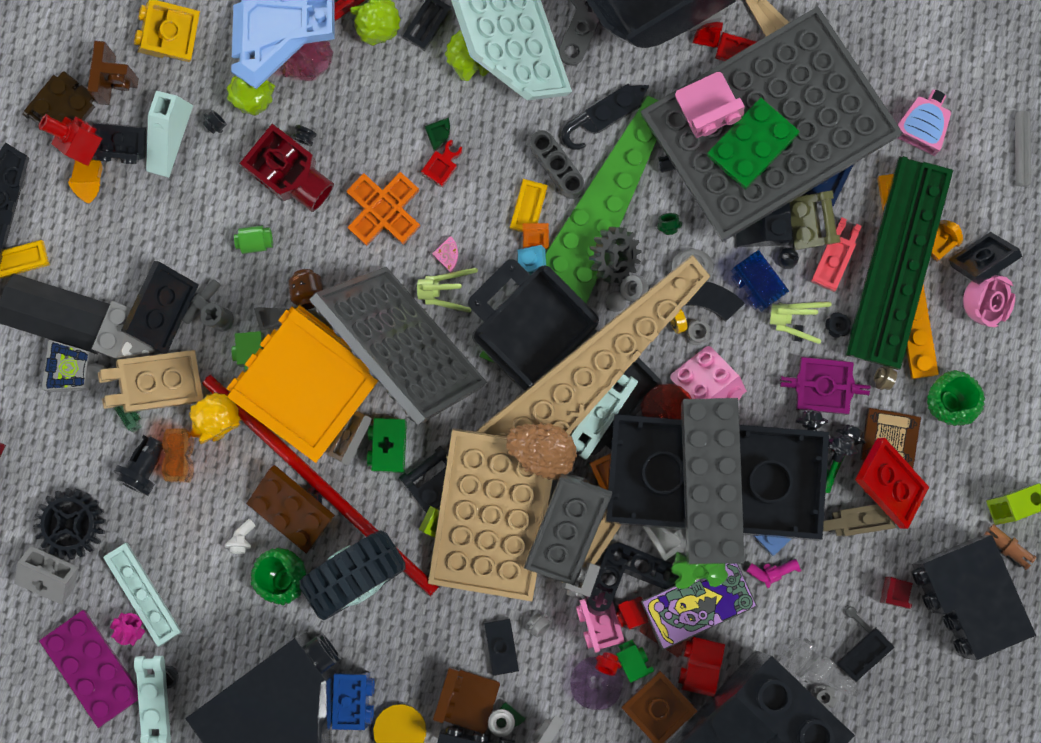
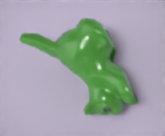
(689, 574)

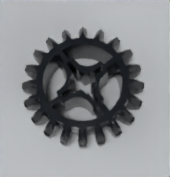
(77, 531)

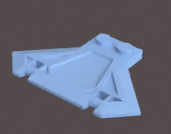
(275, 32)

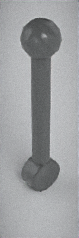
(851, 612)

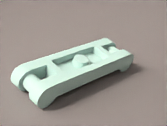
(601, 416)
(152, 699)

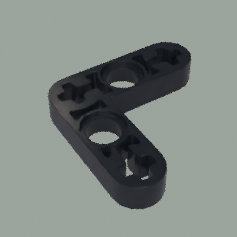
(619, 567)

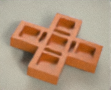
(383, 208)

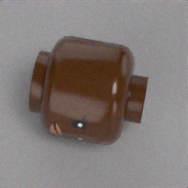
(303, 286)

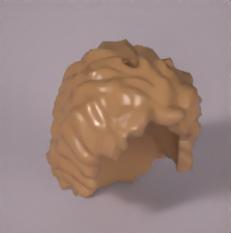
(542, 449)

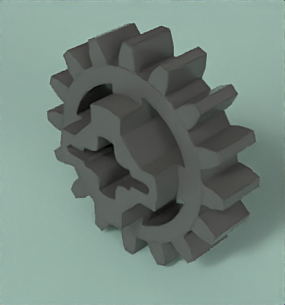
(615, 254)

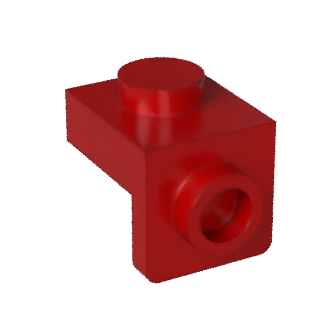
(631, 614)

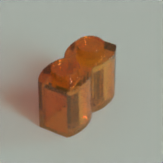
(177, 463)

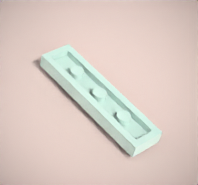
(142, 594)

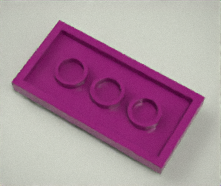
(91, 668)

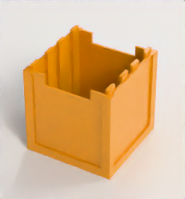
(303, 383)

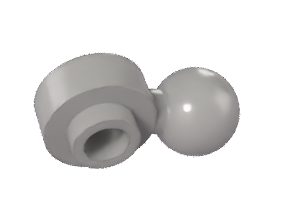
(617, 300)

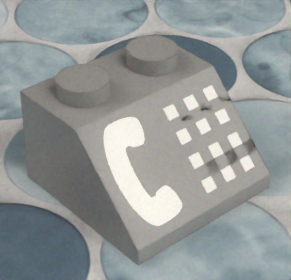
(115, 343)

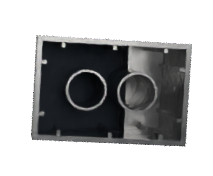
(276, 701)
(763, 706)

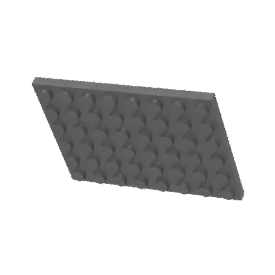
(812, 85)

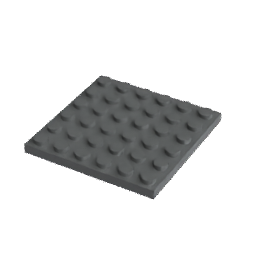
(399, 343)

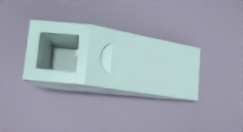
(165, 131)

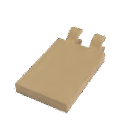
(154, 382)

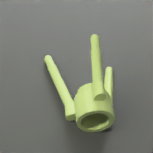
(429, 289)
(783, 313)

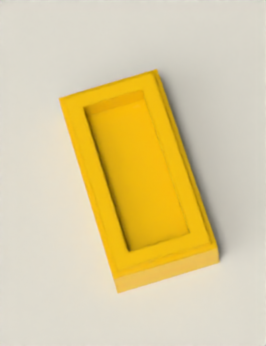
(528, 204)
(23, 259)

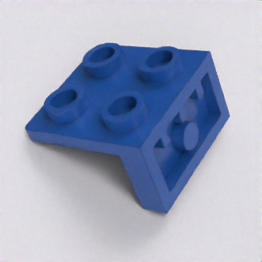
(351, 701)

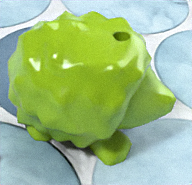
(376, 21)
(459, 58)
(249, 99)

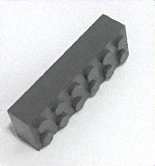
(712, 481)

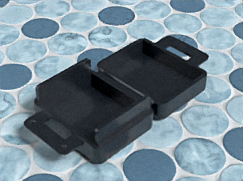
(540, 328)

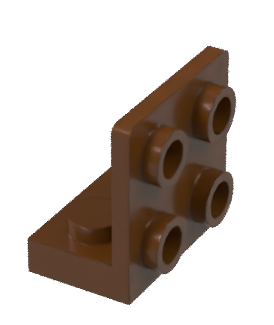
(466, 700)

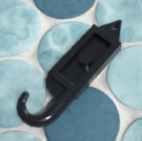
(605, 113)

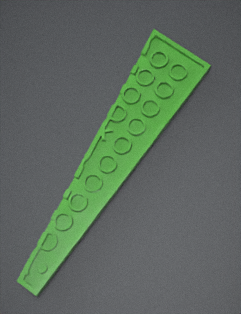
(600, 207)

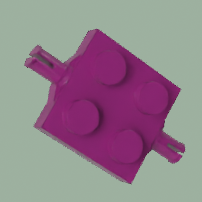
(824, 385)

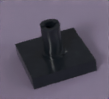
(985, 258)

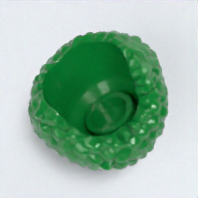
(956, 398)
(278, 576)

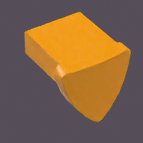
(86, 180)
(947, 237)

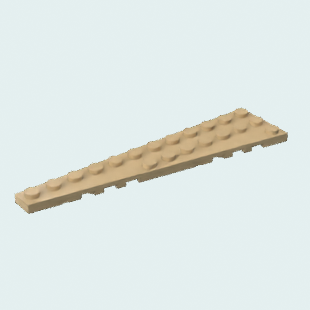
(589, 372)

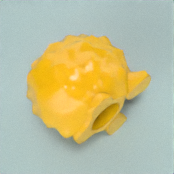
(213, 417)

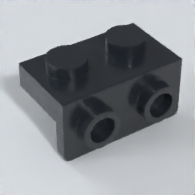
(120, 142)

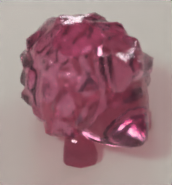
(309, 61)

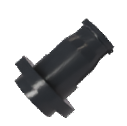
(140, 466)

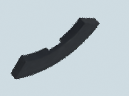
(717, 300)

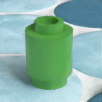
(253, 239)

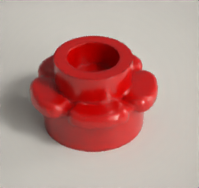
(607, 663)

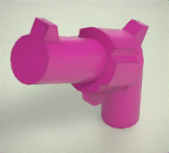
(773, 573)

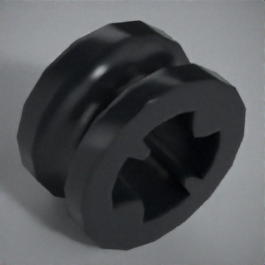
(303, 135)

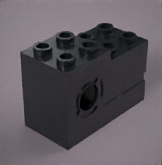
(976, 596)

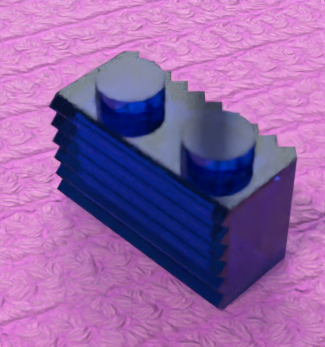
(758, 281)

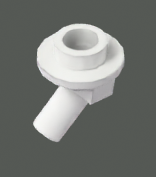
(238, 543)

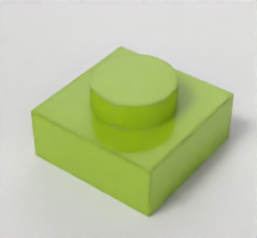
(430, 522)

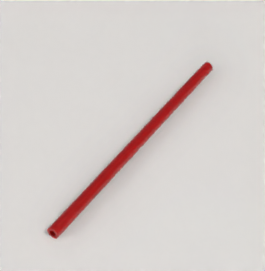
(318, 483)

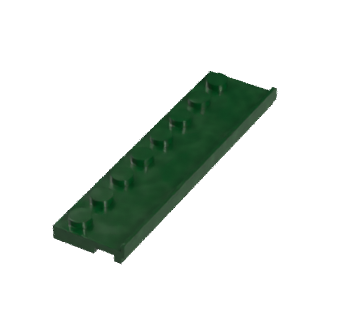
(899, 263)

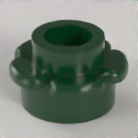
(669, 223)

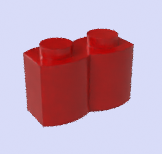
(702, 666)

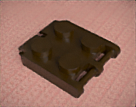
(61, 100)

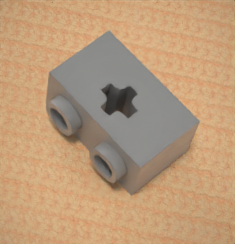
(46, 575)

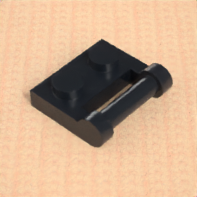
(430, 492)

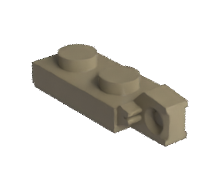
(859, 521)

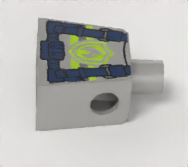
(69, 368)

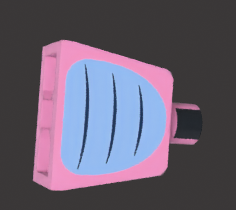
(926, 123)

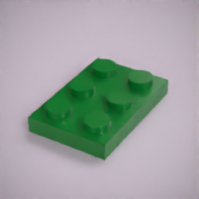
(753, 143)

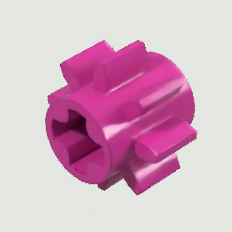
(127, 629)

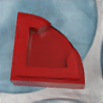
(708, 34)

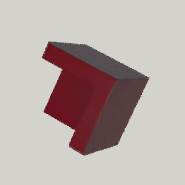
(896, 593)

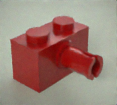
(72, 137)

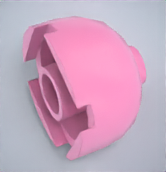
(989, 301)

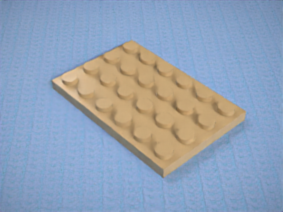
(487, 518)

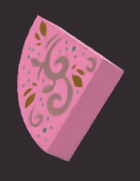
(447, 254)

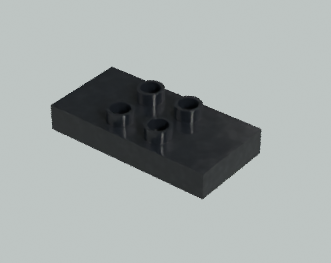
(779, 477)

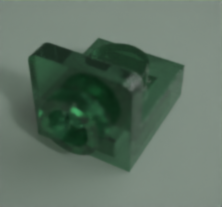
(129, 419)

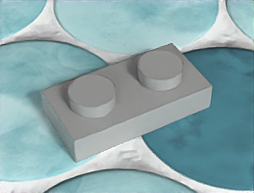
(350, 437)

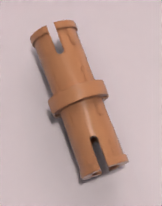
(1011, 547)

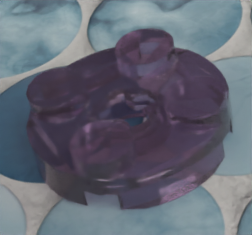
(594, 698)

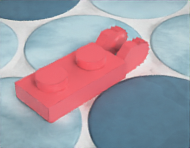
(835, 258)

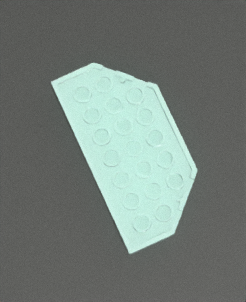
(514, 45)

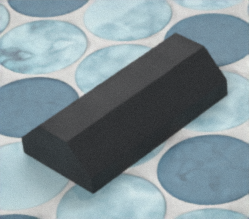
(52, 312)

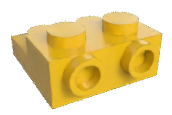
(167, 30)

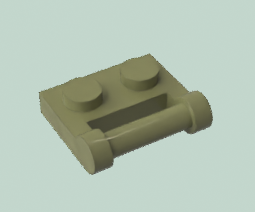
(806, 221)

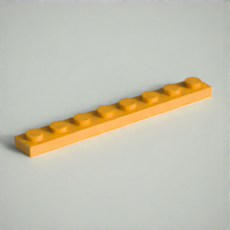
(920, 344)

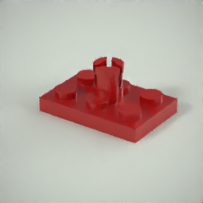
(892, 483)

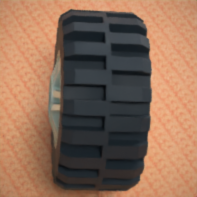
(352, 575)

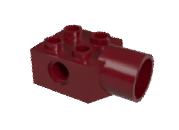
(287, 169)

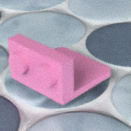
(709, 105)
(708, 377)
(602, 629)

